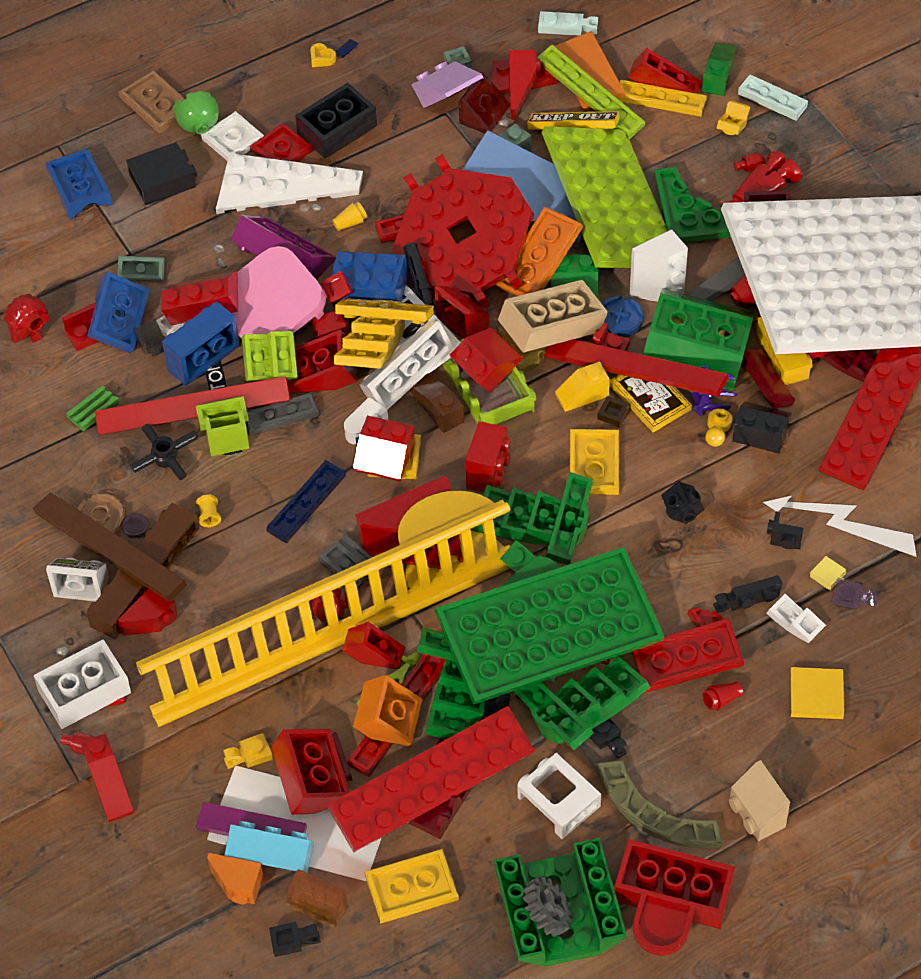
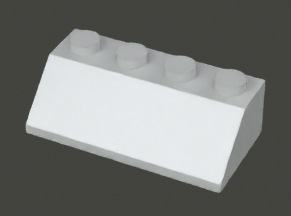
(408, 364)

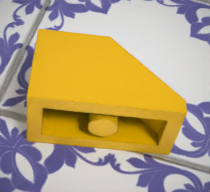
(584, 387)

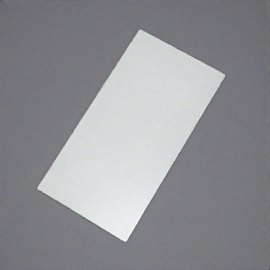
(265, 795)

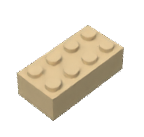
(552, 315)

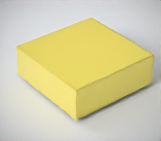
(827, 572)

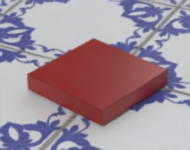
(282, 144)

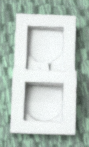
(795, 620)

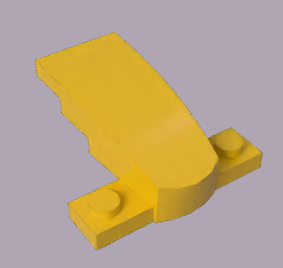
(377, 330)

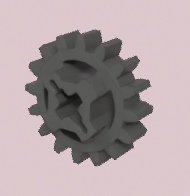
(547, 906)

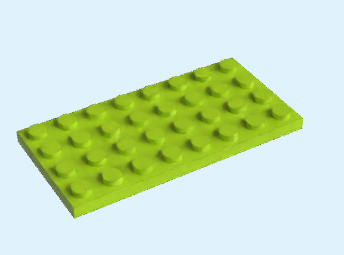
(605, 191)

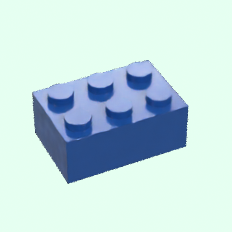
(373, 275)
(200, 343)

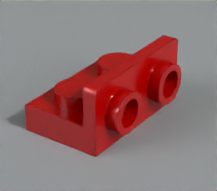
(77, 326)

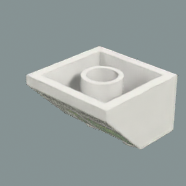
(77, 578)

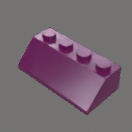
(259, 233)

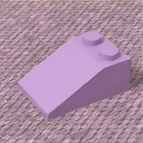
(443, 82)

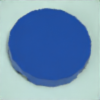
(623, 316)

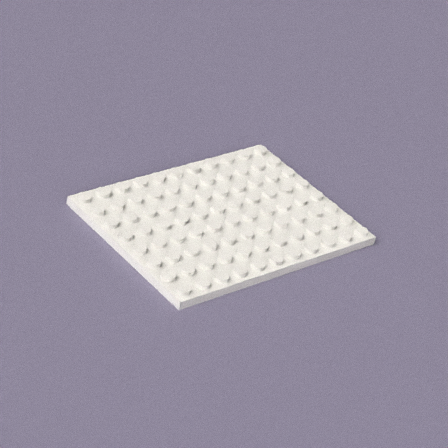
(833, 270)

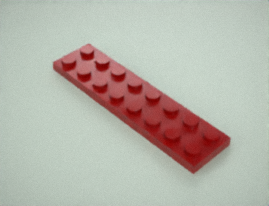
(873, 416)
(430, 779)

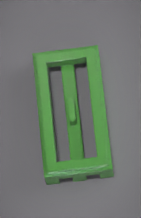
(89, 406)

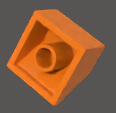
(387, 711)

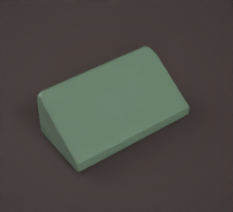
(142, 268)

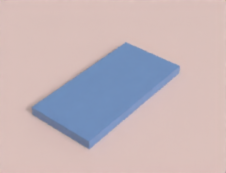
(532, 175)

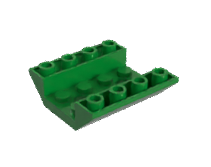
(697, 338)
(591, 897)

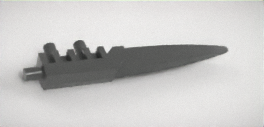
(720, 282)

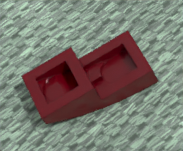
(850, 363)

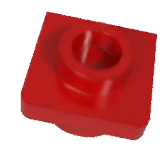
(604, 338)

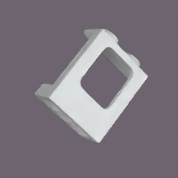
(573, 808)

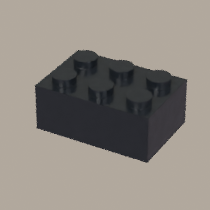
(336, 120)

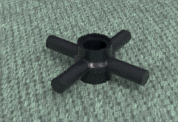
(159, 456)

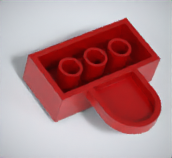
(671, 894)

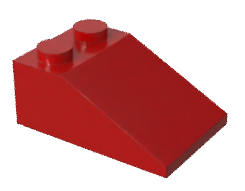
(317, 367)

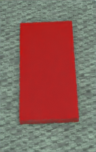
(689, 655)

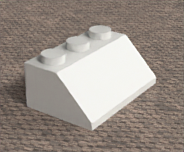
(657, 266)

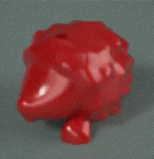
(25, 318)

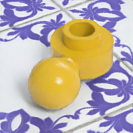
(718, 422)

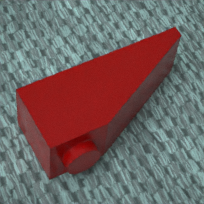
(657, 71)
(522, 77)
(107, 777)

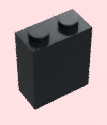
(161, 173)

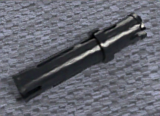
(422, 287)

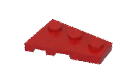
(500, 76)

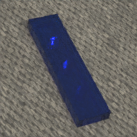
(305, 501)

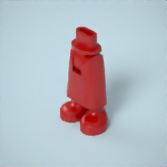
(769, 176)

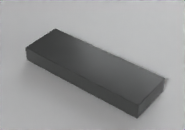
(281, 414)

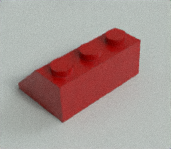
(188, 298)
(309, 769)

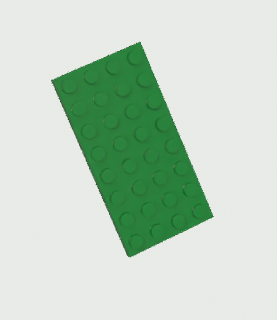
(548, 625)

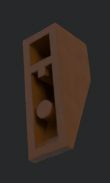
(439, 402)

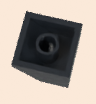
(761, 427)

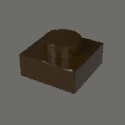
(613, 411)

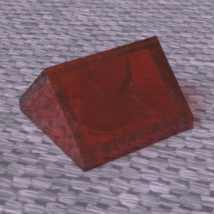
(482, 105)

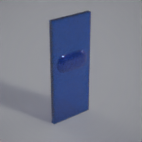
(346, 48)

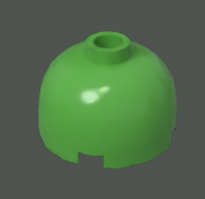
(196, 112)

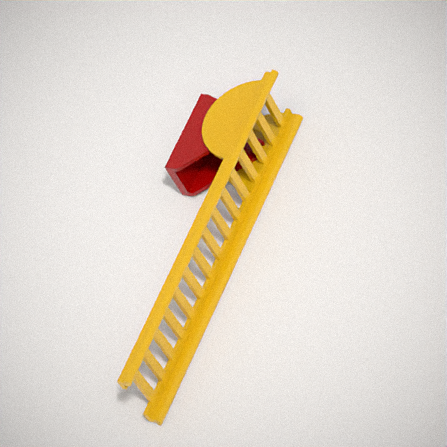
(418, 528)

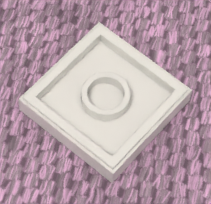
(232, 136)

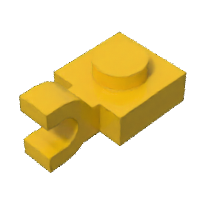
(251, 751)

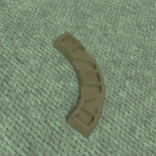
(652, 819)

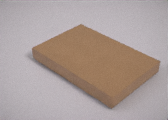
(152, 100)

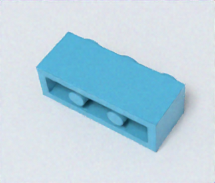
(269, 847)

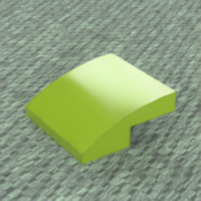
(269, 356)

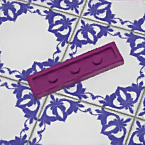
(219, 818)

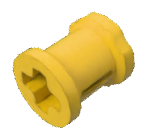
(208, 510)

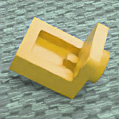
(734, 118)

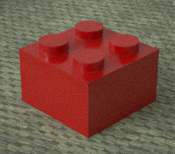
(487, 456)

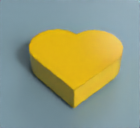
(322, 56)

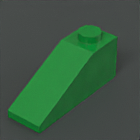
(718, 69)

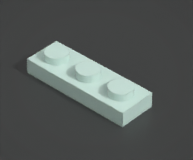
(773, 97)

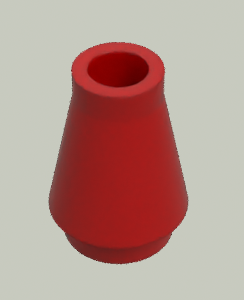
(720, 695)

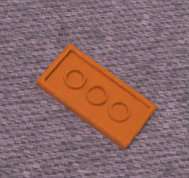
(589, 56)
(543, 251)

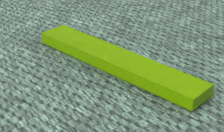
(589, 89)

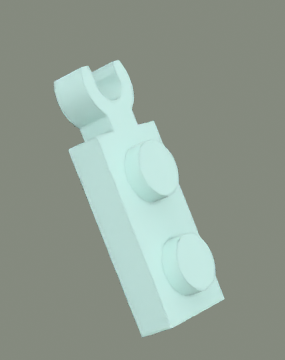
(566, 23)

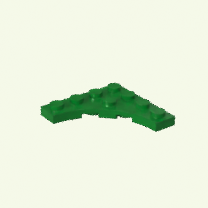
(683, 213)

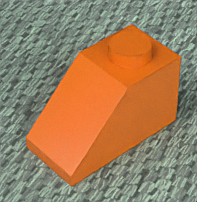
(237, 877)

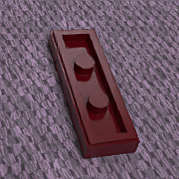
(767, 379)

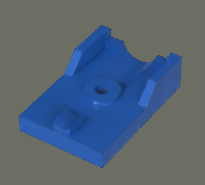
(78, 182)
(128, 300)

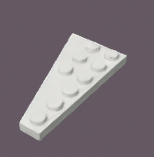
(275, 182)

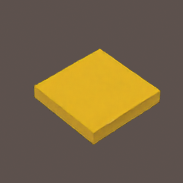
(817, 693)

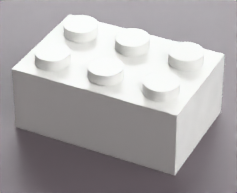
(82, 684)

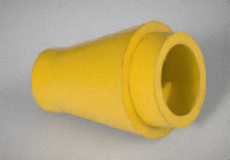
(349, 217)

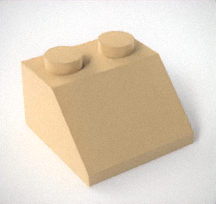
(759, 802)

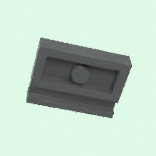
(343, 555)

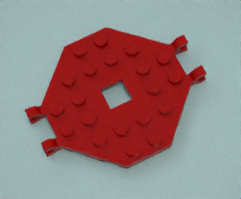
(494, 210)

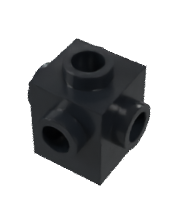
(682, 502)

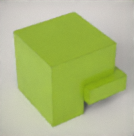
(224, 425)

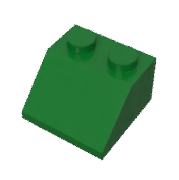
(574, 269)

